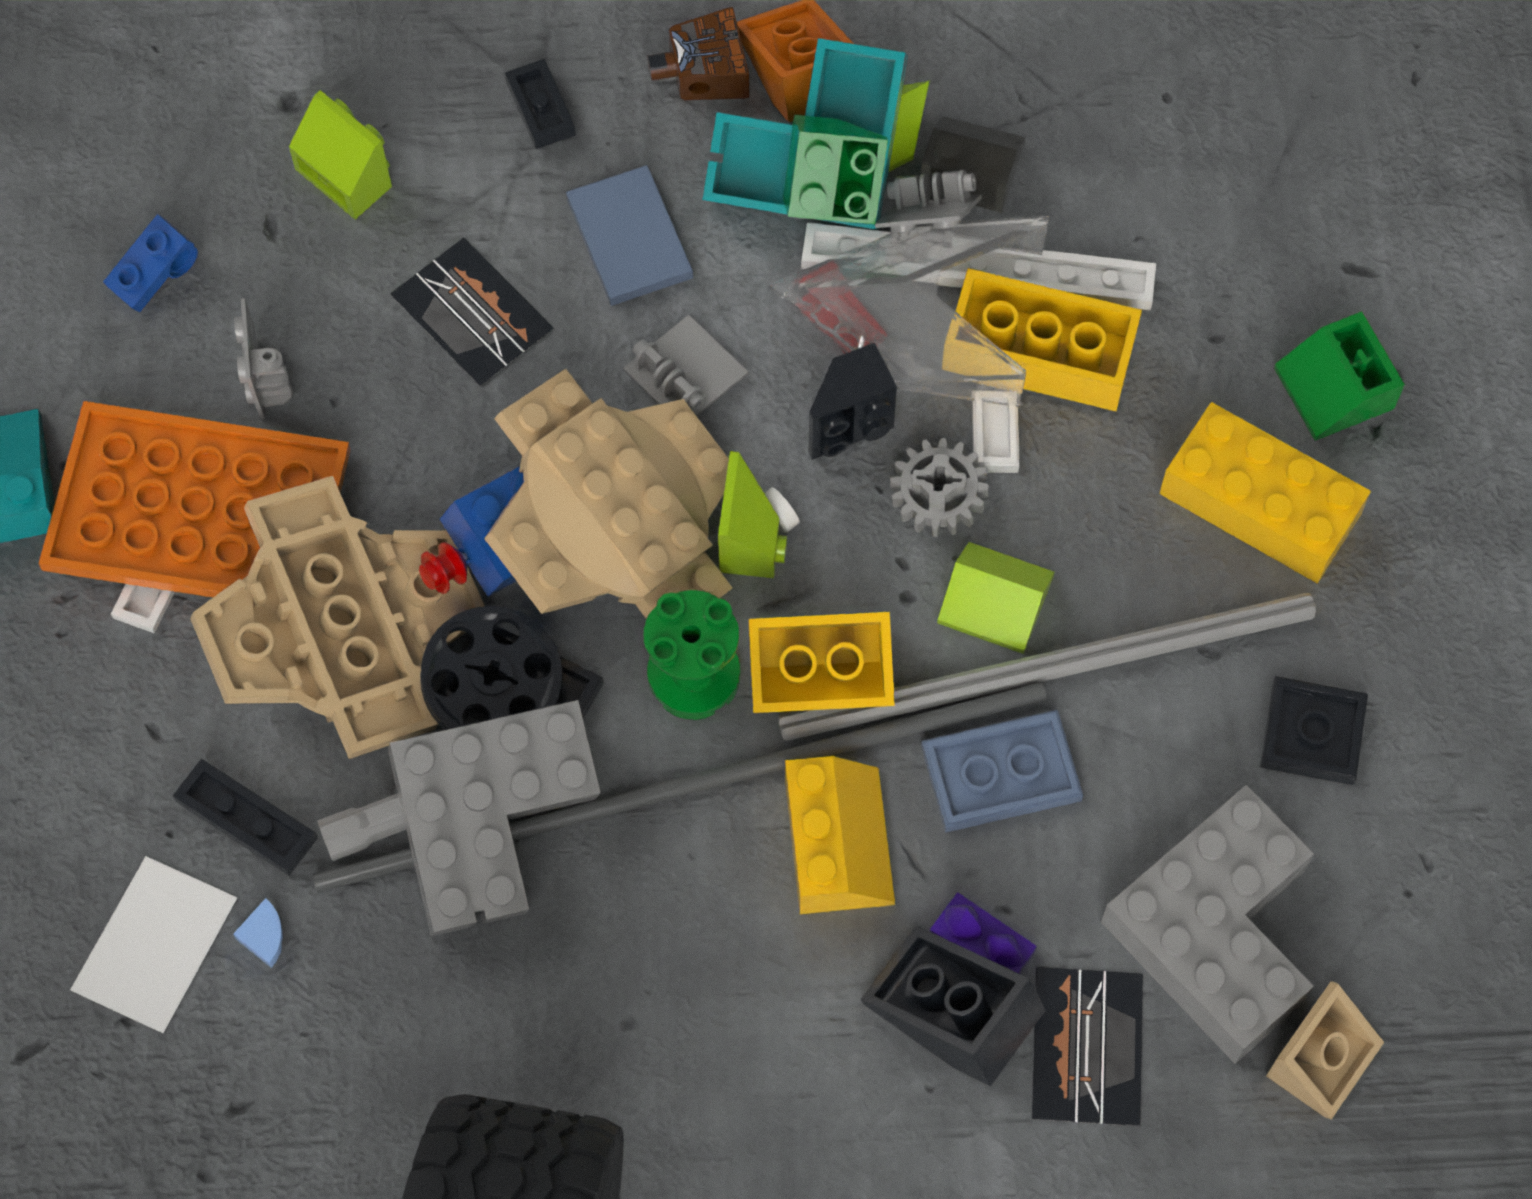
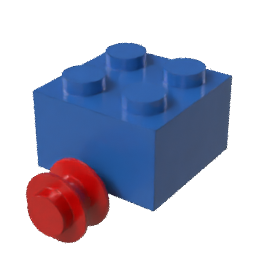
(468, 524)

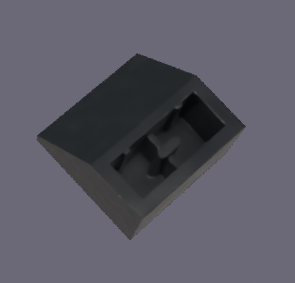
(852, 403)

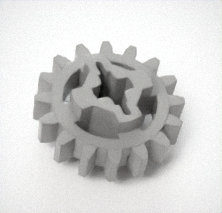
(956, 489)

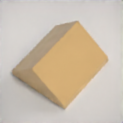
(1327, 1053)

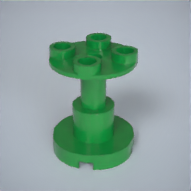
(692, 653)

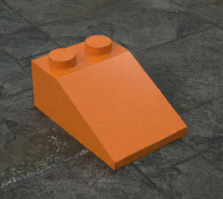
(784, 50)

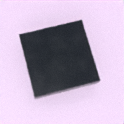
(1314, 730)

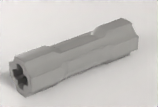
(359, 827)

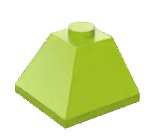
(748, 525)

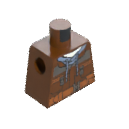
(704, 58)

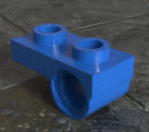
(152, 258)

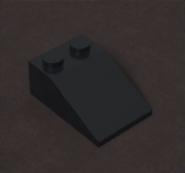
(956, 1004)

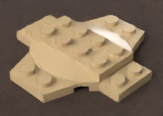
(608, 500)
(331, 618)

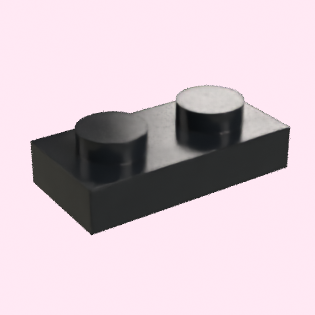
(540, 104)

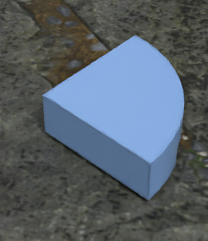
(262, 933)

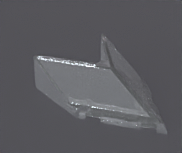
(890, 298)

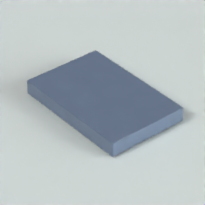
(629, 235)
(1001, 771)

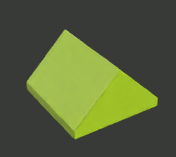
(995, 597)

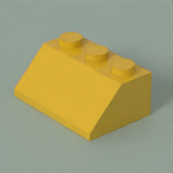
(821, 662)
(838, 835)

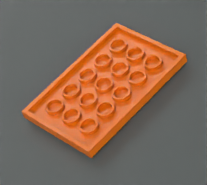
(167, 494)

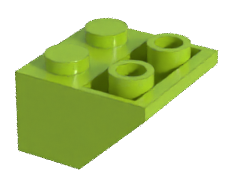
(340, 155)

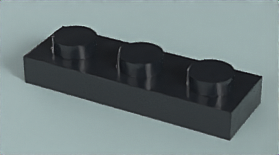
(245, 817)

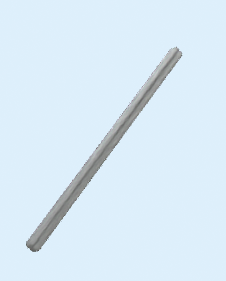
(1058, 664)

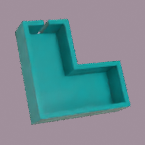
(846, 84)

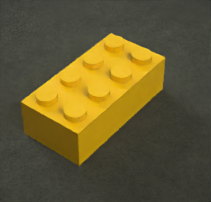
(1062, 339)
(1264, 492)

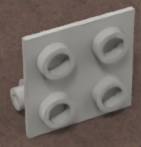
(917, 205)
(685, 366)
(260, 369)

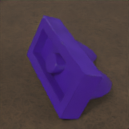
(983, 934)

